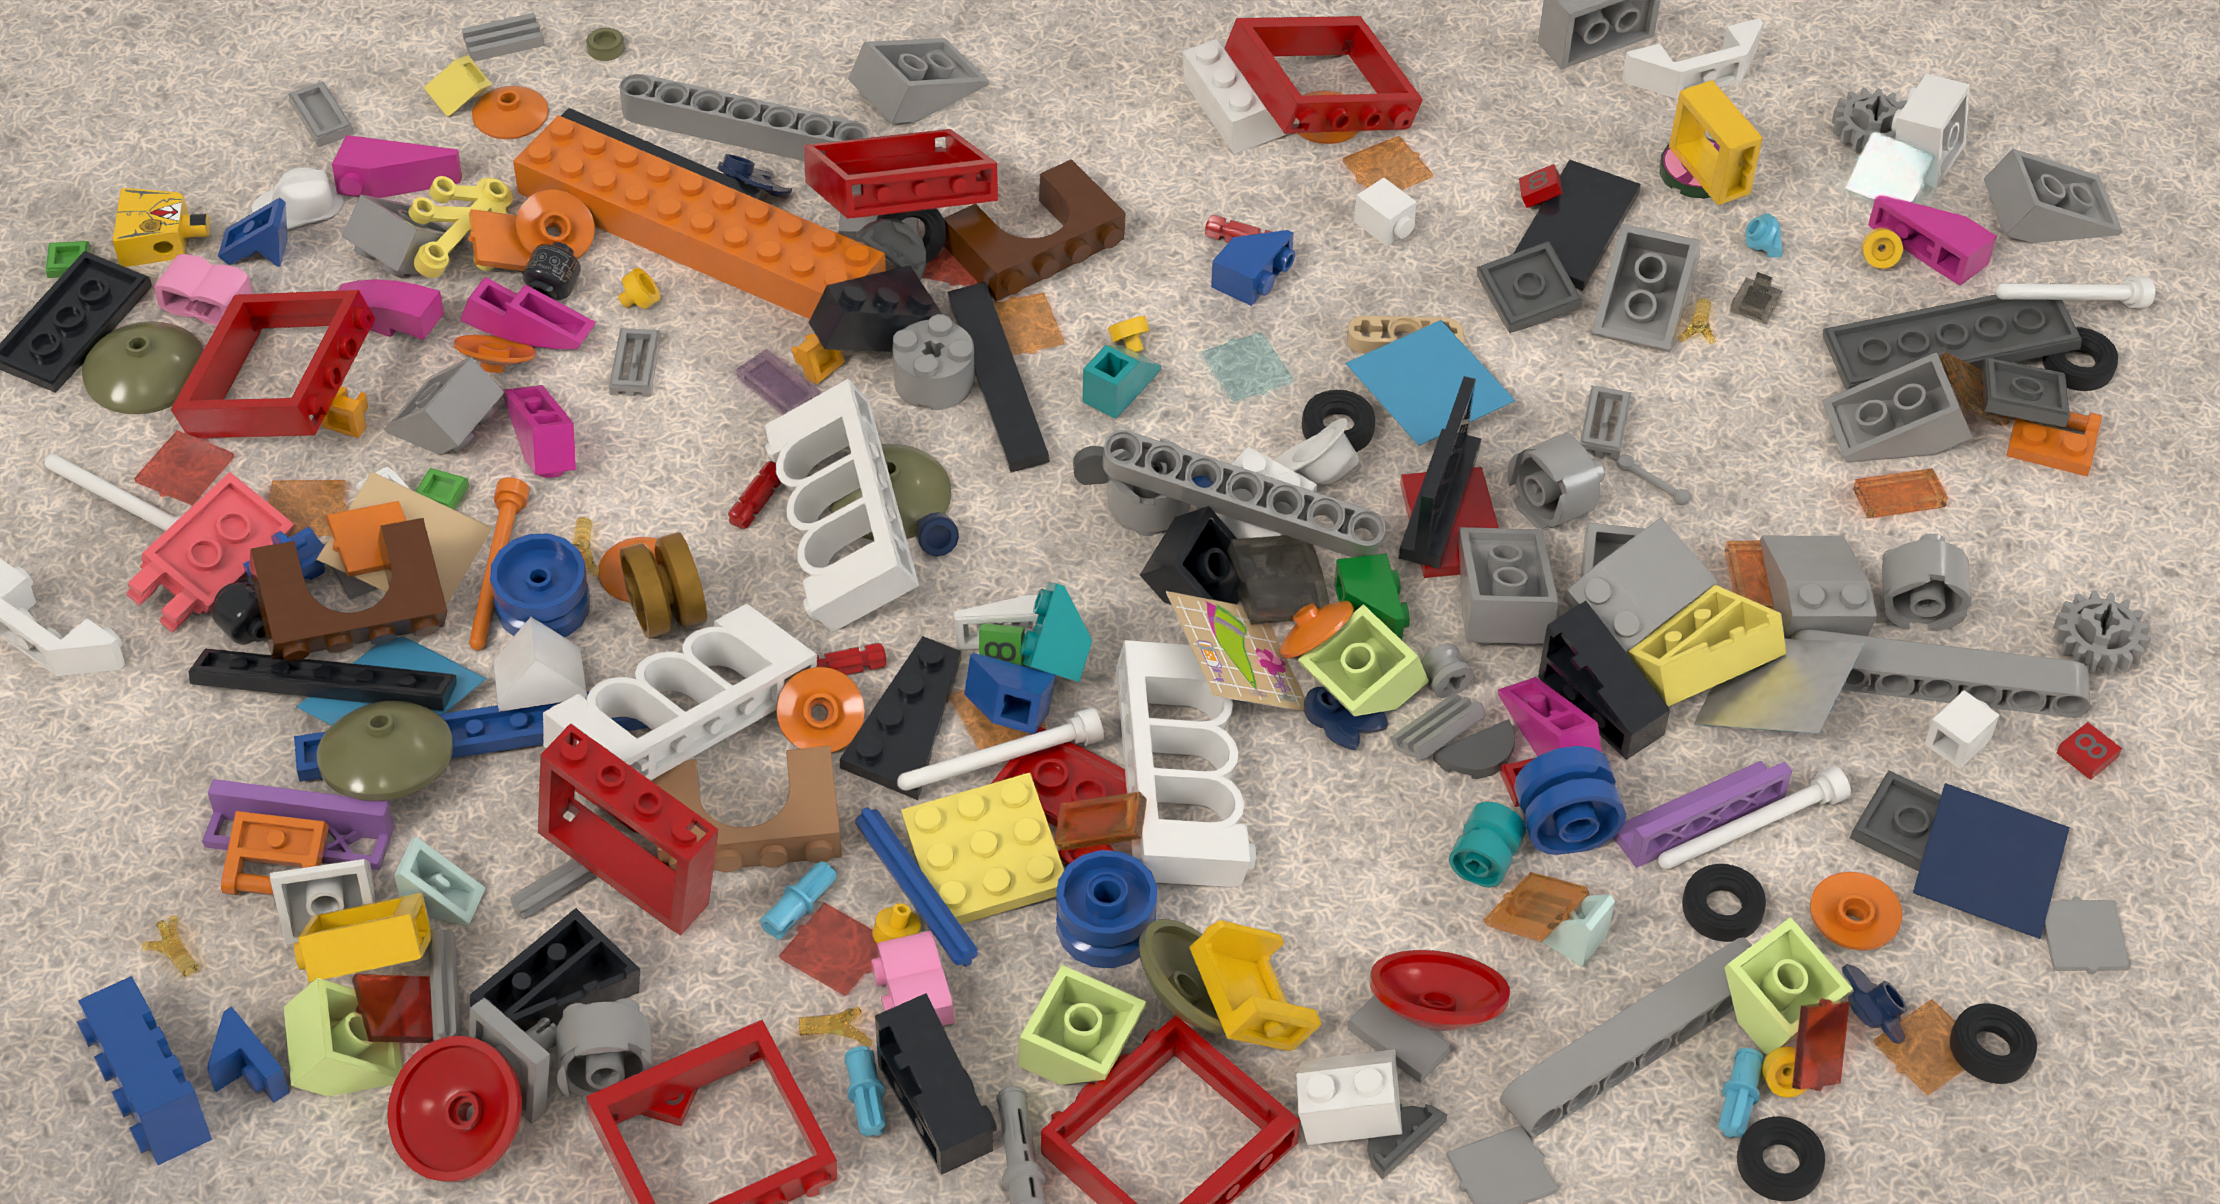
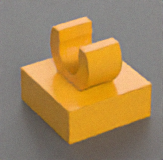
(816, 360)
(347, 414)

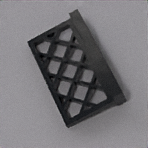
(1443, 485)

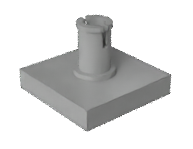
(523, 1049)

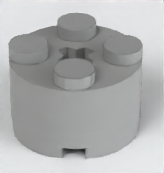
(933, 363)
(1555, 481)
(1141, 508)
(1926, 583)
(601, 1046)

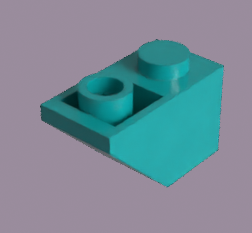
(1116, 379)
(1059, 635)

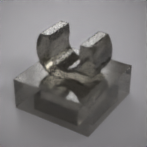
(1757, 299)

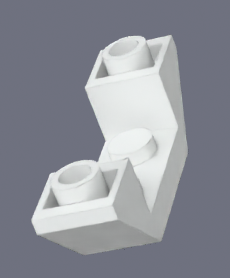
(1656, 72)
(79, 652)

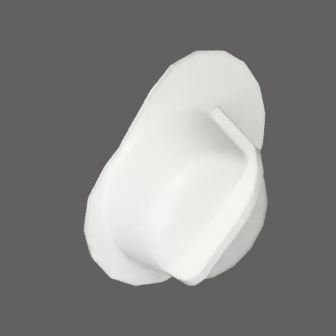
(306, 194)
(1323, 456)

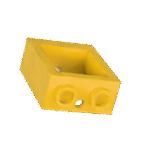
(1721, 172)
(364, 937)

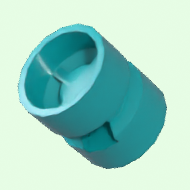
(1487, 844)

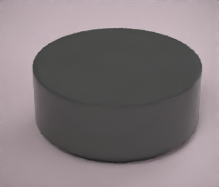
(1089, 467)

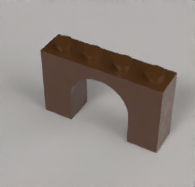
(1012, 262)
(301, 625)

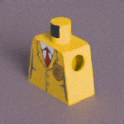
(154, 226)

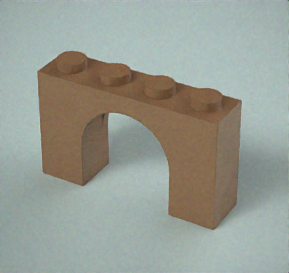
(800, 832)

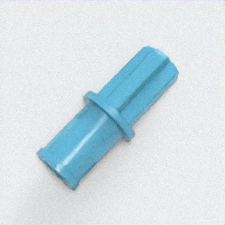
(798, 900)
(865, 1090)
(1741, 1092)

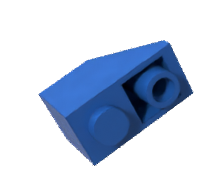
(1251, 264)
(1009, 692)

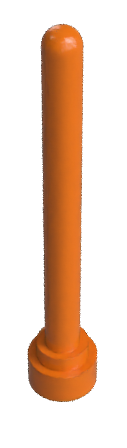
(510, 498)

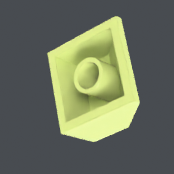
(1366, 666)
(1775, 980)
(1078, 1029)
(331, 1045)

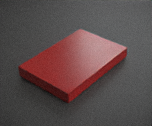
(1474, 512)
(1066, 775)

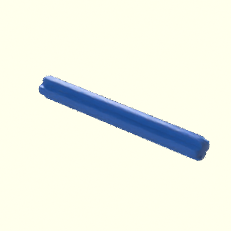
(916, 887)

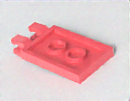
(206, 549)

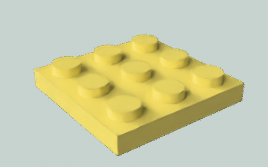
(986, 848)

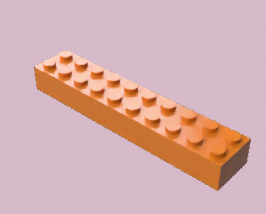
(693, 217)

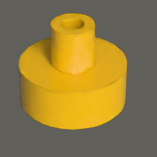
(1885, 256)
(639, 289)
(1130, 332)
(895, 923)
(1779, 1071)

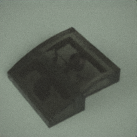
(1277, 577)

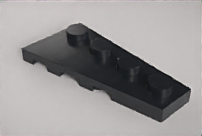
(906, 718)

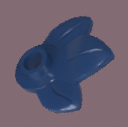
(744, 171)
(1338, 723)
(1876, 1004)

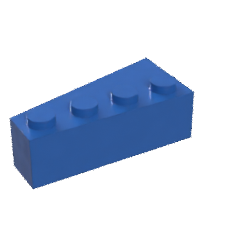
(144, 1070)

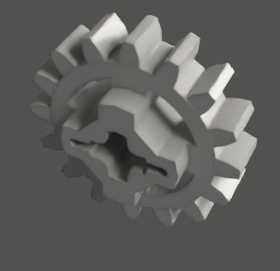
(1862, 113)
(2081, 627)

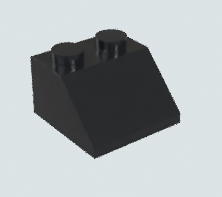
(1194, 559)

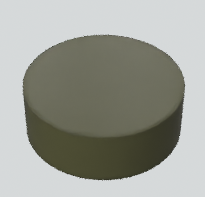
(605, 44)

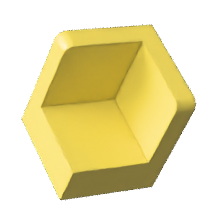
(457, 85)

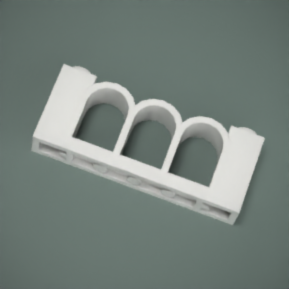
(875, 572)
(737, 641)
(1177, 848)

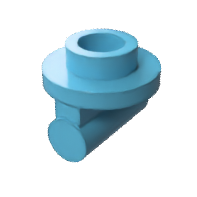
(1765, 234)

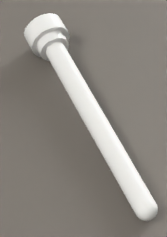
(2133, 292)
(110, 492)
(1082, 728)
(1828, 787)

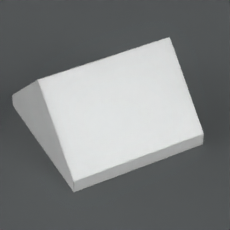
(538, 669)
(318, 891)

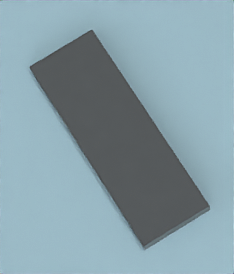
(1964, 329)

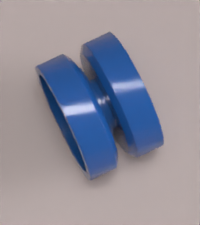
(540, 580)
(1570, 800)
(1104, 908)

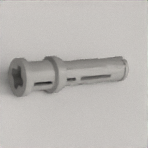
(1023, 1175)

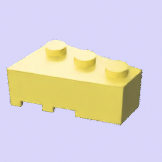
(1709, 644)

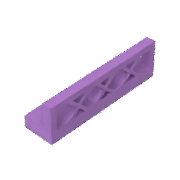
(1702, 811)
(343, 814)

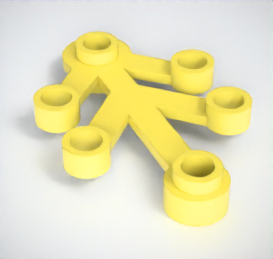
(487, 195)

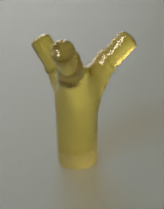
(1700, 322)
(582, 541)
(172, 947)
(834, 1024)

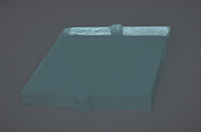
(1890, 169)
(1247, 366)

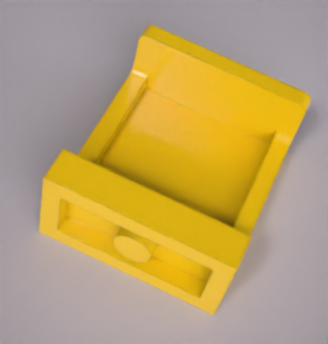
(1245, 988)

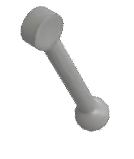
(1626, 463)

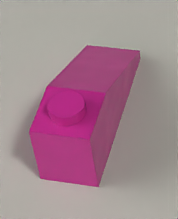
(391, 167)
(1936, 237)
(541, 430)
(1548, 718)

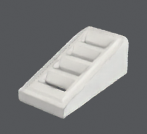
(1015, 610)

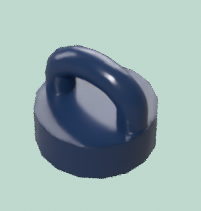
(936, 534)

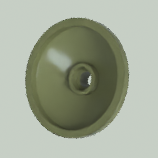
(140, 367)
(917, 482)
(384, 751)
(1175, 975)

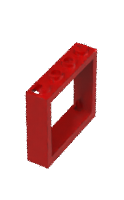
(1258, 40)
(900, 173)
(201, 402)
(640, 803)
(1175, 1038)
(696, 1070)

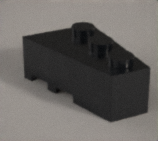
(870, 310)
(1601, 679)
(560, 969)
(932, 1084)

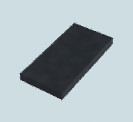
(1582, 218)
(70, 320)

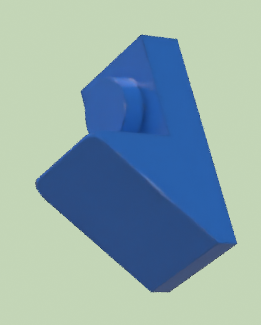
(261, 232)
(242, 1053)

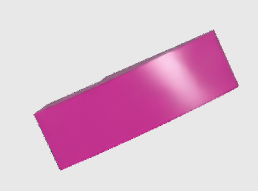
(400, 306)
(525, 317)

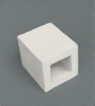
(1385, 212)
(1961, 729)

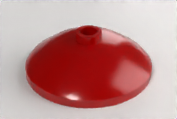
(1439, 989)
(432, 1102)

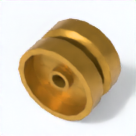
(663, 585)

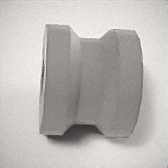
(1446, 670)

